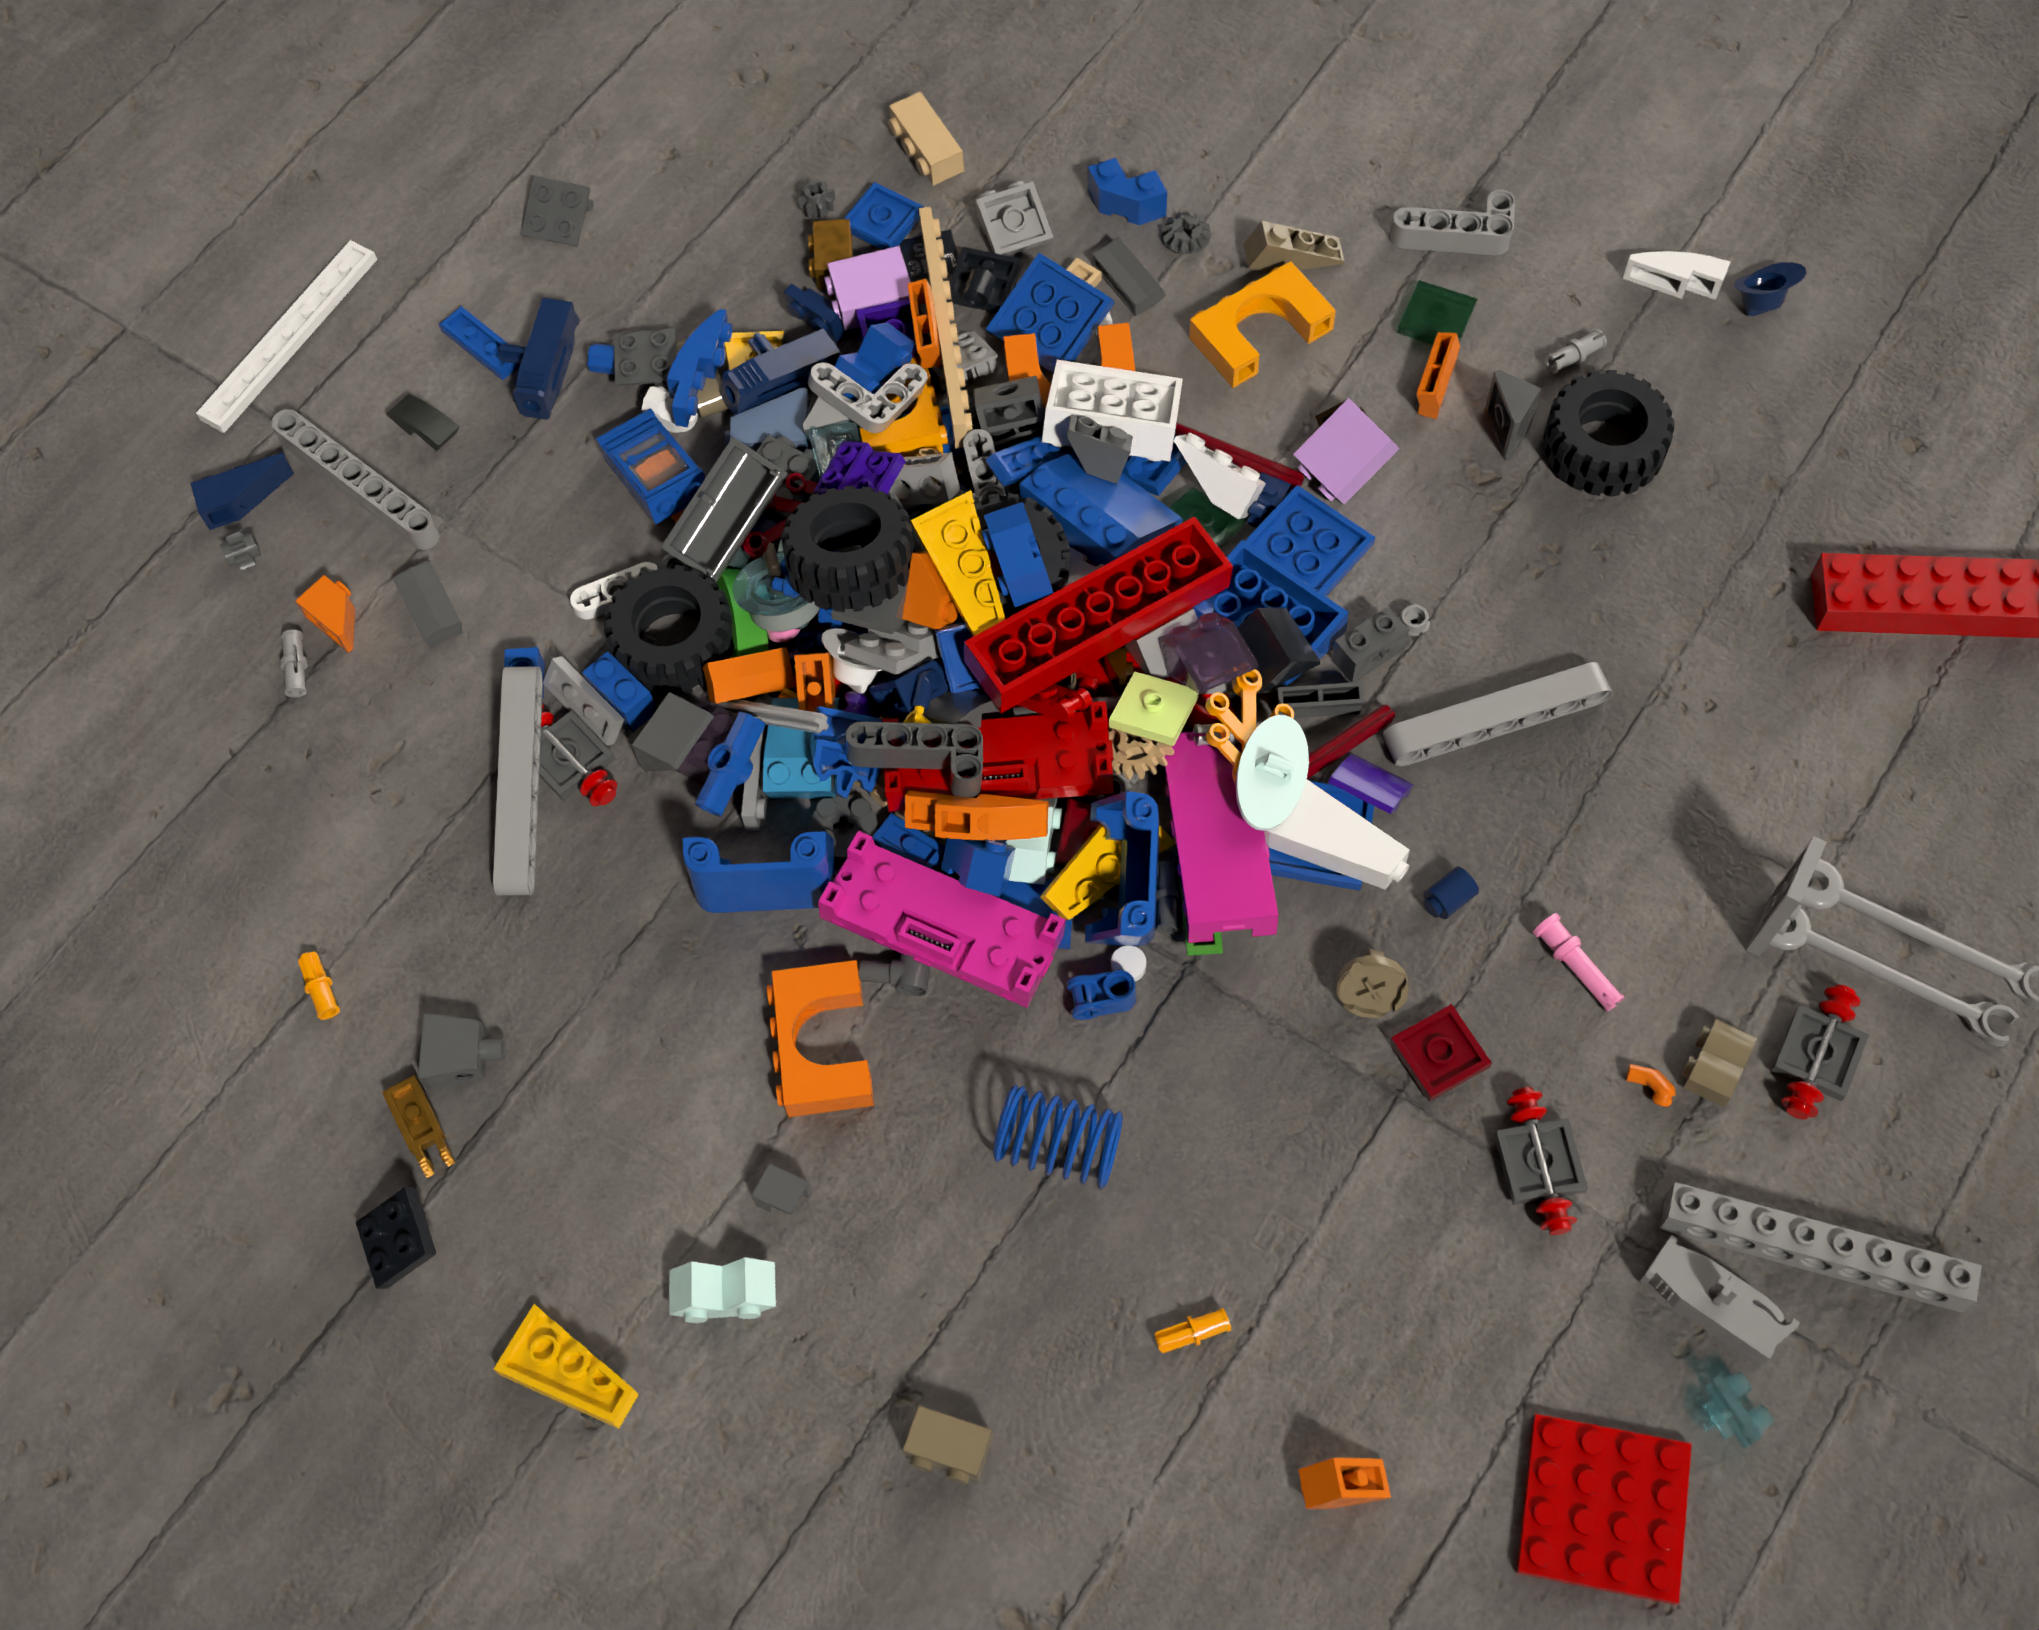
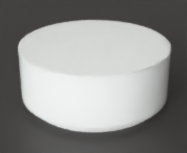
(1130, 960)

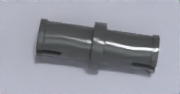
(1167, 898)

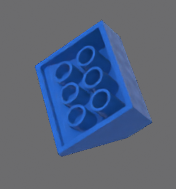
(1096, 514)
(1265, 584)

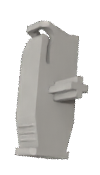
(1718, 1301)

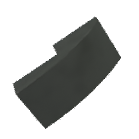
(423, 419)

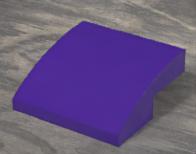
(1371, 783)

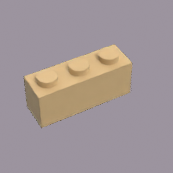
(926, 138)

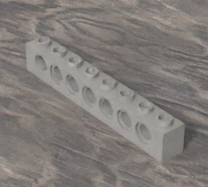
(1820, 1247)

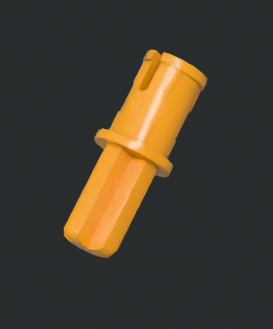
(318, 986)
(1192, 1331)

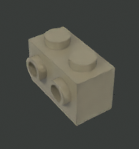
(947, 1445)

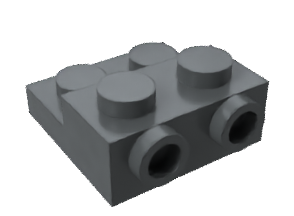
(785, 456)

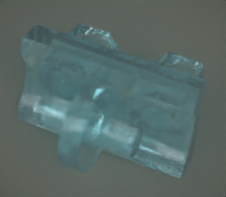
(1729, 1414)

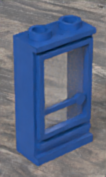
(651, 465)

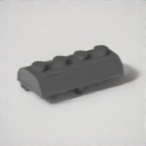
(724, 509)

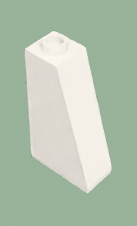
(1339, 840)

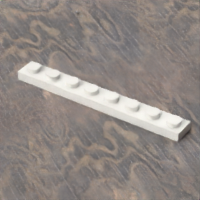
(286, 336)

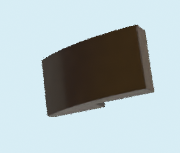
(1118, 669)

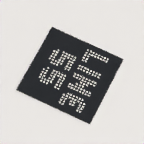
(914, 255)

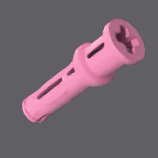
(1568, 949)

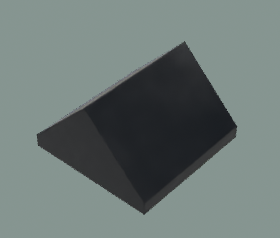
(1277, 646)

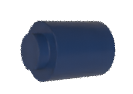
(1450, 893)

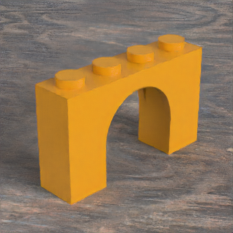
(1281, 293)
(914, 431)

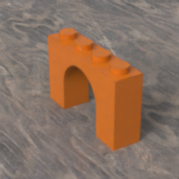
(1022, 356)
(797, 997)

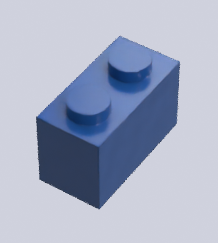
(621, 690)

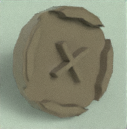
(1372, 985)

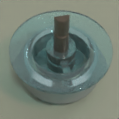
(768, 607)

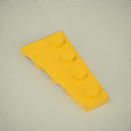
(958, 553)
(1090, 874)
(563, 1369)

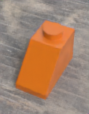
(926, 596)
(330, 610)
(815, 680)
(1343, 1482)

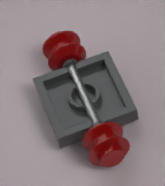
(575, 759)
(1820, 1052)
(1541, 1161)

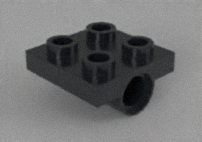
(983, 279)
(395, 1238)

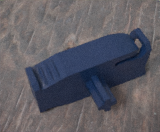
(544, 358)
(775, 370)

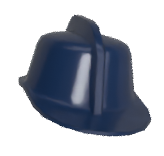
(1768, 287)

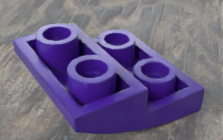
(860, 466)

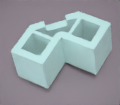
(1033, 855)
(716, 1291)

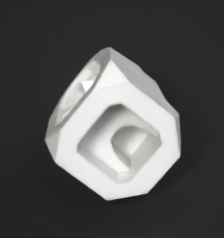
(661, 404)

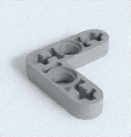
(867, 403)

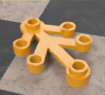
(1243, 730)

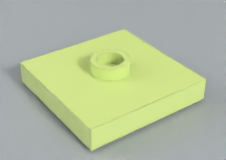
(1153, 708)

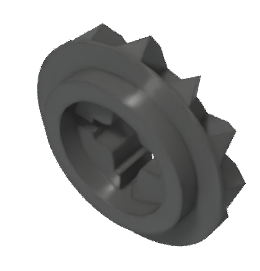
(1179, 241)

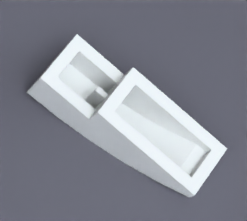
(1677, 272)

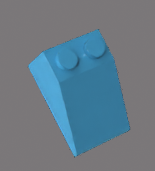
(789, 762)

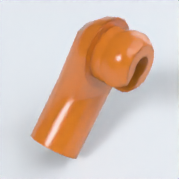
(1662, 1087)

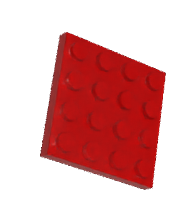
(1605, 1509)

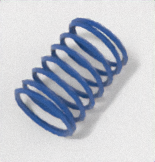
(1008, 1119)

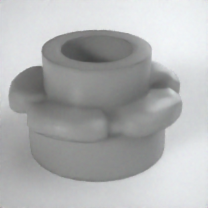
(1418, 614)

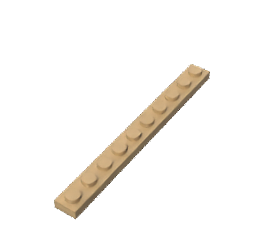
(947, 332)

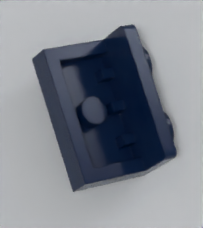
(814, 311)

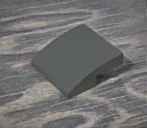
(960, 708)

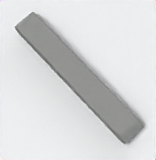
(356, 479)
(1497, 714)
(518, 781)

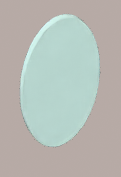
(1272, 772)

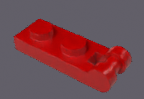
(1058, 702)

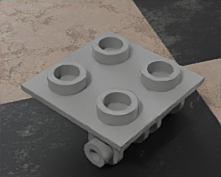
(976, 358)

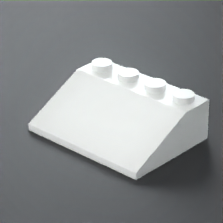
(1118, 398)

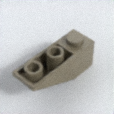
(1277, 244)

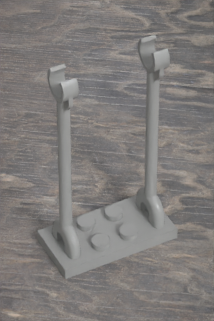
(1795, 890)

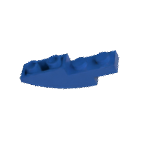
(695, 362)

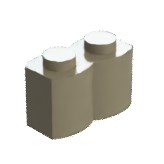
(1718, 1063)

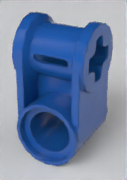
(1099, 996)

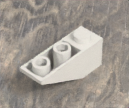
(1222, 481)

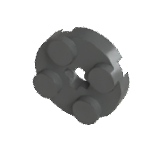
(837, 810)

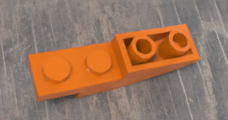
(976, 818)

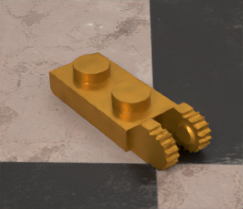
(417, 1122)

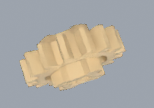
(1137, 754)

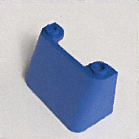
(1134, 822)
(761, 886)

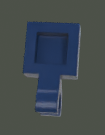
(1269, 499)

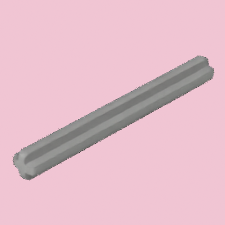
(778, 715)

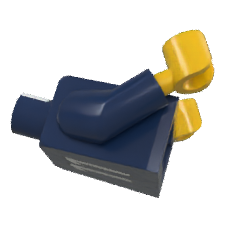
(910, 691)

